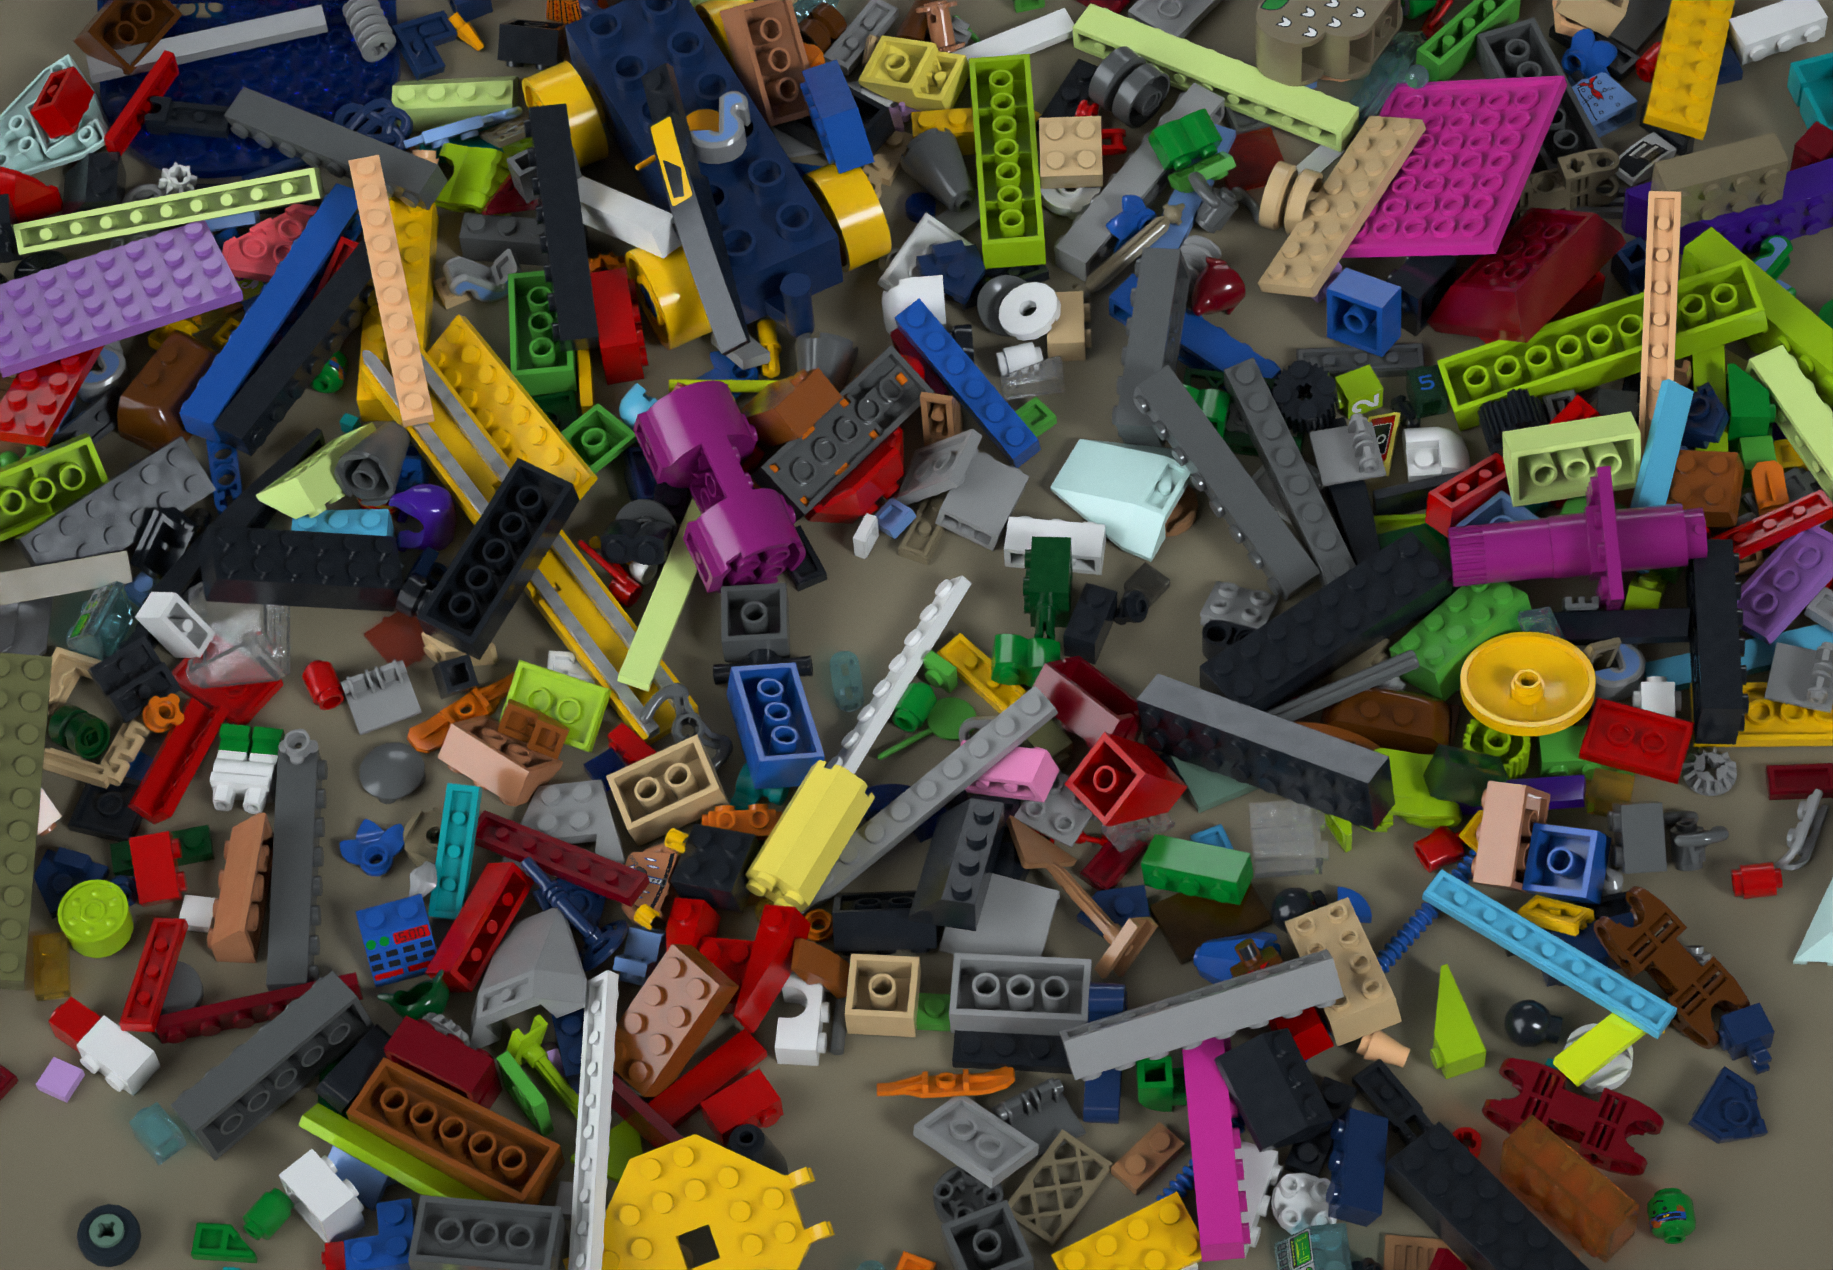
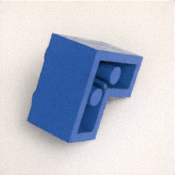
(391, 1246)

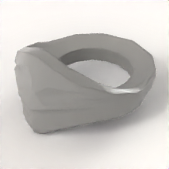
(423, 879)

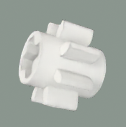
(177, 179)

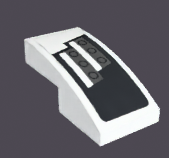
(1639, 159)

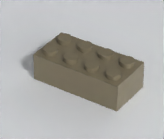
(1725, 177)

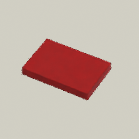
(241, 700)
(1636, 740)

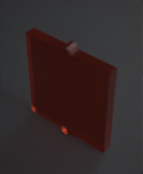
(398, 639)

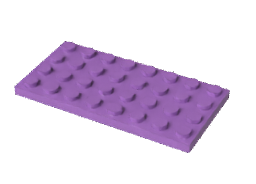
(112, 296)

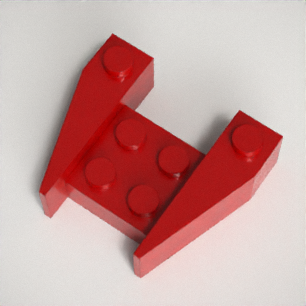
(755, 966)

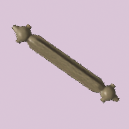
(1130, 251)

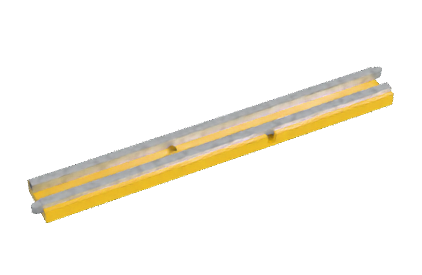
(564, 583)

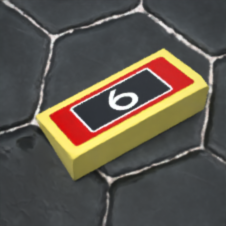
(1386, 430)

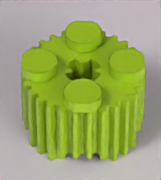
(1510, 748)

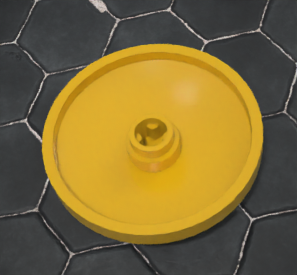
(1527, 683)

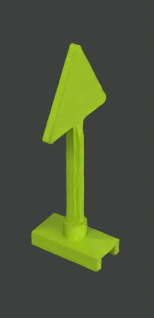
(623, 1138)

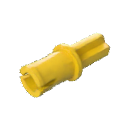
(768, 339)

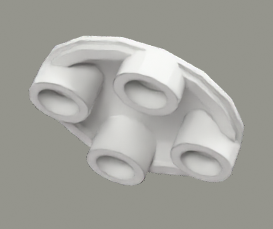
(1301, 1202)

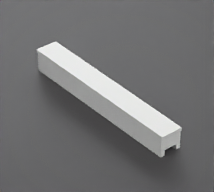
(627, 218)

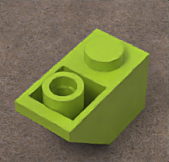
(1646, 591)

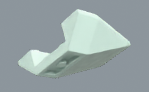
(28, 146)
(1124, 489)

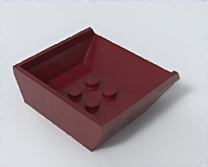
(1530, 276)

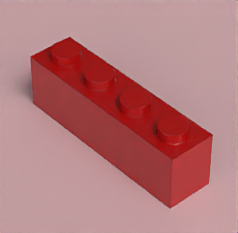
(480, 926)

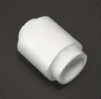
(1018, 357)

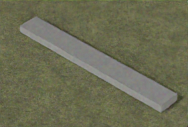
(218, 41)

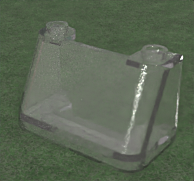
(247, 646)

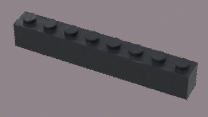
(563, 228)
(299, 355)

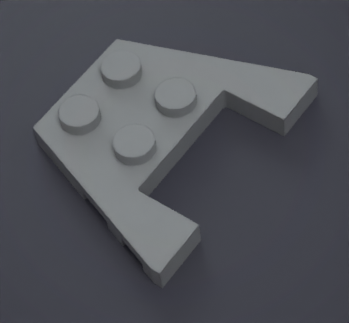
(575, 815)

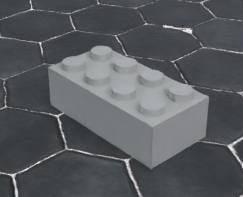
(1018, 993)

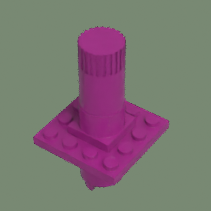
(1589, 543)

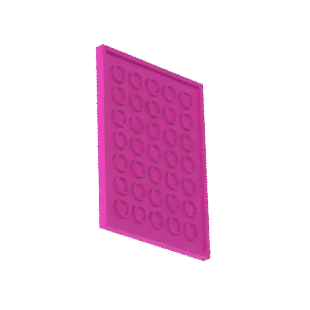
(1465, 167)

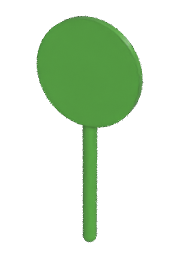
(942, 721)

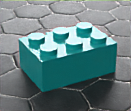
(1812, 89)

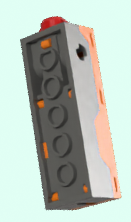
(846, 434)

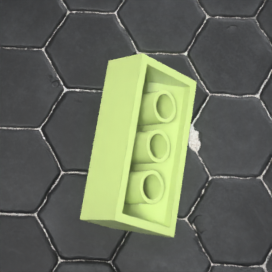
(452, 100)
(1561, 457)
(312, 481)

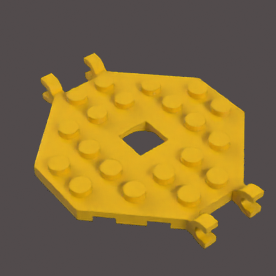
(703, 1185)

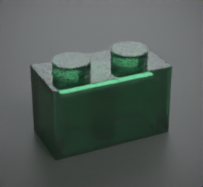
(1462, 774)

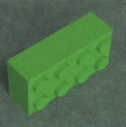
(533, 354)
(1455, 630)

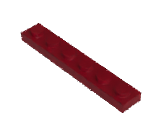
(561, 858)
(236, 1013)

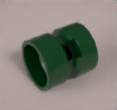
(79, 731)

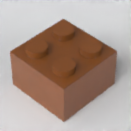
(1709, 482)

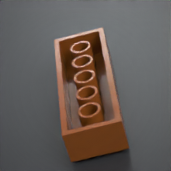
(456, 1135)

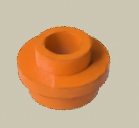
(821, 917)

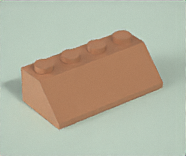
(769, 57)
(243, 892)

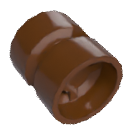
(822, 26)

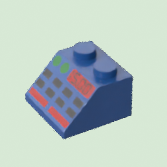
(397, 939)

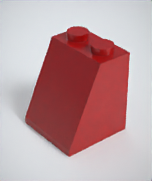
(1124, 781)

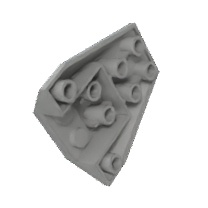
(529, 968)

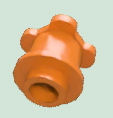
(162, 713)

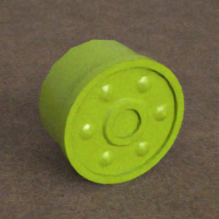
(96, 918)

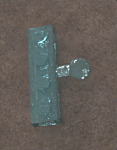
(1389, 71)

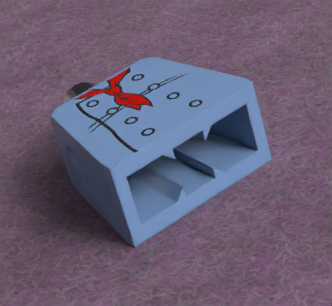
(1603, 101)

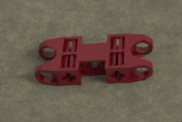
(1575, 1115)

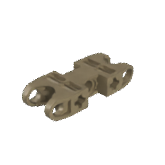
(1562, 185)

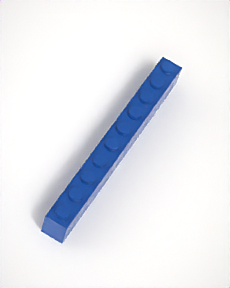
(273, 312)

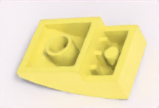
(915, 73)

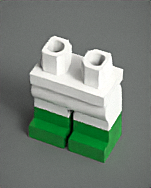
(246, 767)

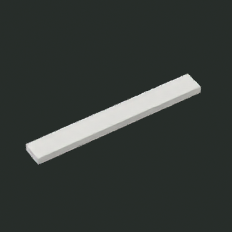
(1019, 40)

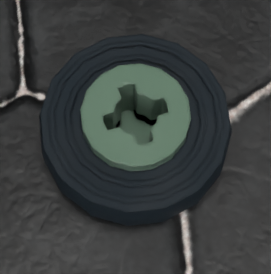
(110, 1248)

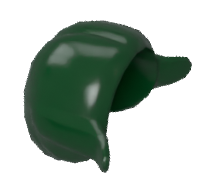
(420, 999)

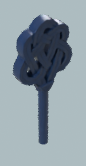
(385, 119)

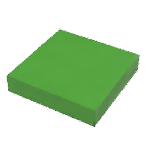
(525, 1094)

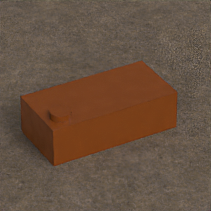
(790, 407)

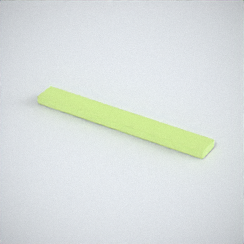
(661, 612)

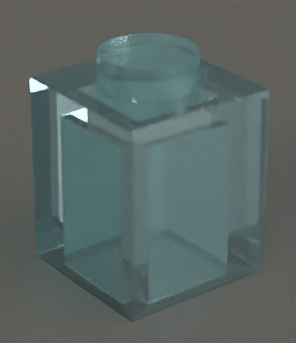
(157, 1133)

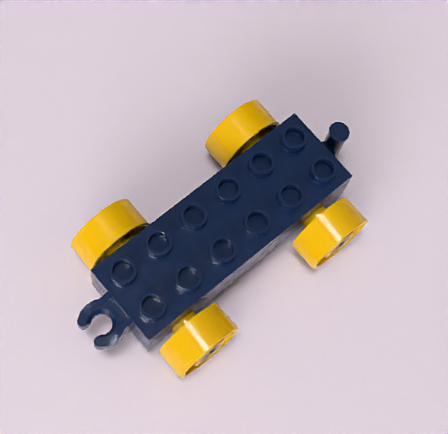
(779, 229)

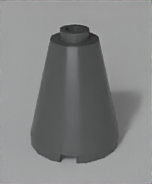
(940, 169)
(828, 353)
(374, 465)

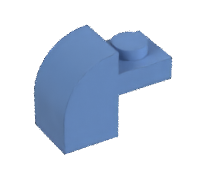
(641, 954)

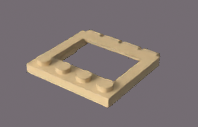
(66, 671)

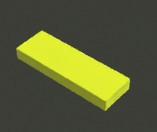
(1597, 1048)

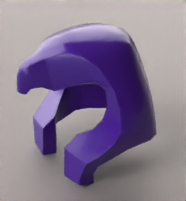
(434, 509)

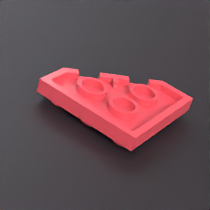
(266, 244)

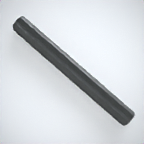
(1347, 686)

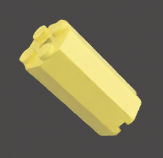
(809, 836)

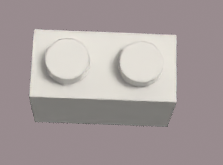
(175, 624)
(117, 1056)

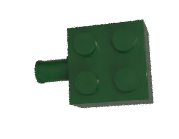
(1048, 584)

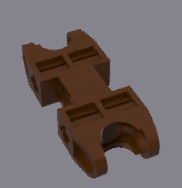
(1671, 966)

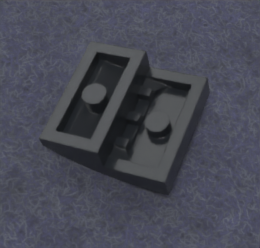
(133, 678)

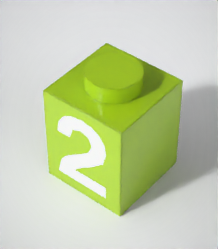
(1359, 391)

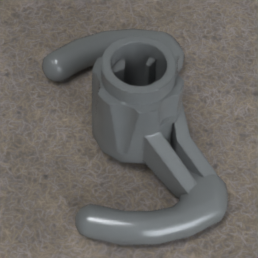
(1219, 203)
(680, 695)
(1690, 840)

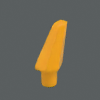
(466, 31)

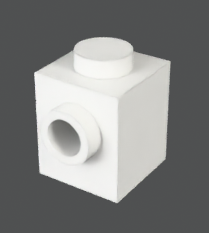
(1657, 696)

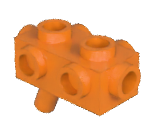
(755, 820)

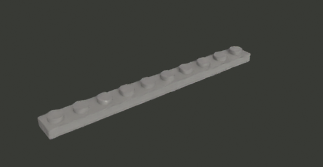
(936, 790)

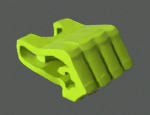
(475, 177)
(1412, 795)

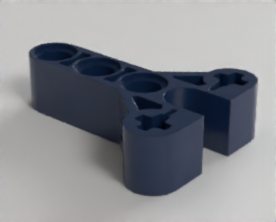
(1104, 1093)

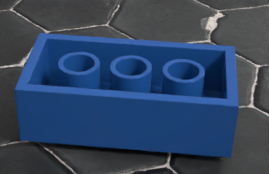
(836, 117)
(773, 724)

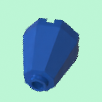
(1219, 955)

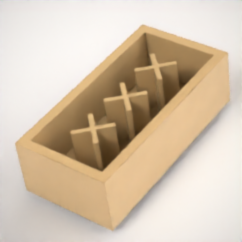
(1367, 998)

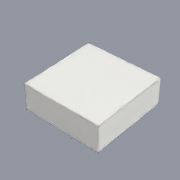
(866, 536)
(198, 913)

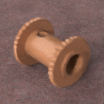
(941, 25)

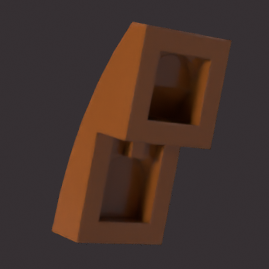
(534, 728)
(819, 965)

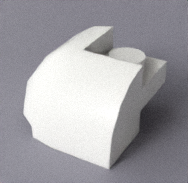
(927, 288)
(1433, 452)

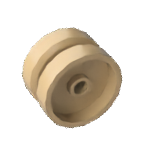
(1288, 196)

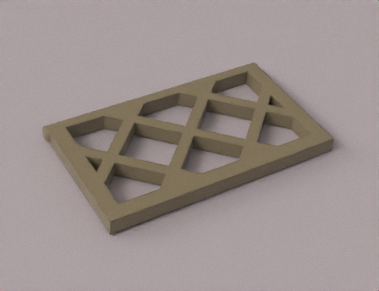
(505, 132)
(1048, 1161)

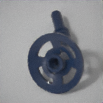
(599, 943)

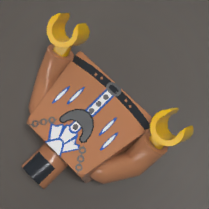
(659, 865)

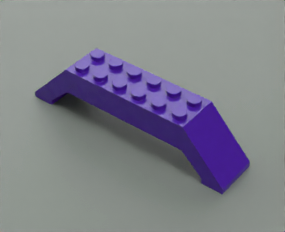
(1801, 212)

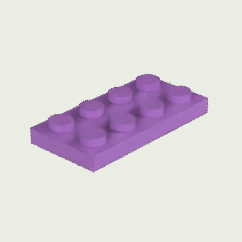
(1786, 583)

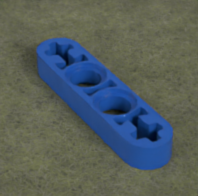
(223, 467)

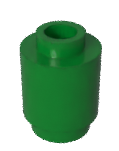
(914, 706)
(268, 1214)

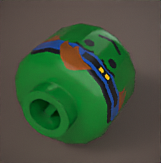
(332, 375)
(1671, 1215)

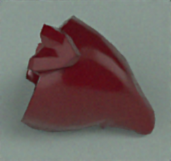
(1217, 289)

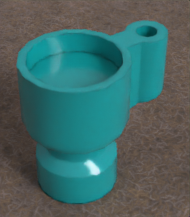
(747, 795)

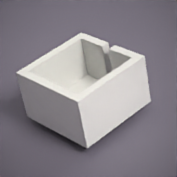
(323, 1198)

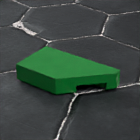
(220, 1243)

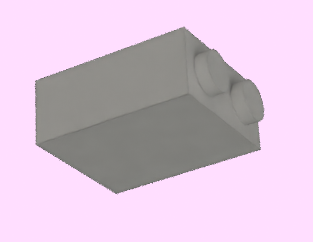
(983, 501)

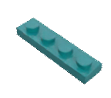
(455, 850)

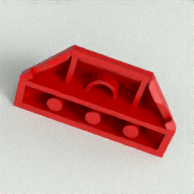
(29, 195)
(864, 484)

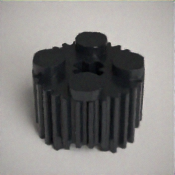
(1300, 381)
(1508, 414)

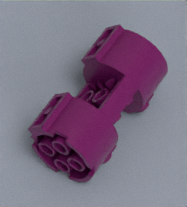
(698, 443)

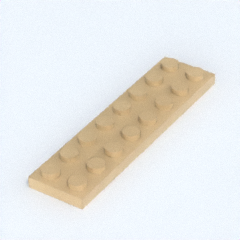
(1341, 206)

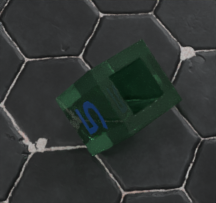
(1426, 391)

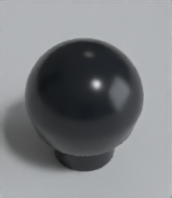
(1293, 903)
(1531, 1024)

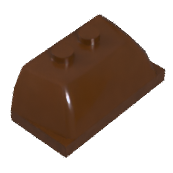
(153, 400)
(1396, 719)

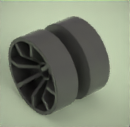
(1129, 87)

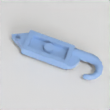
(465, 128)

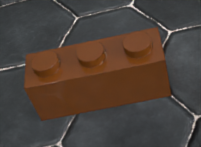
(124, 25)

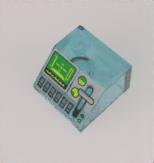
(102, 622)
(1315, 1249)

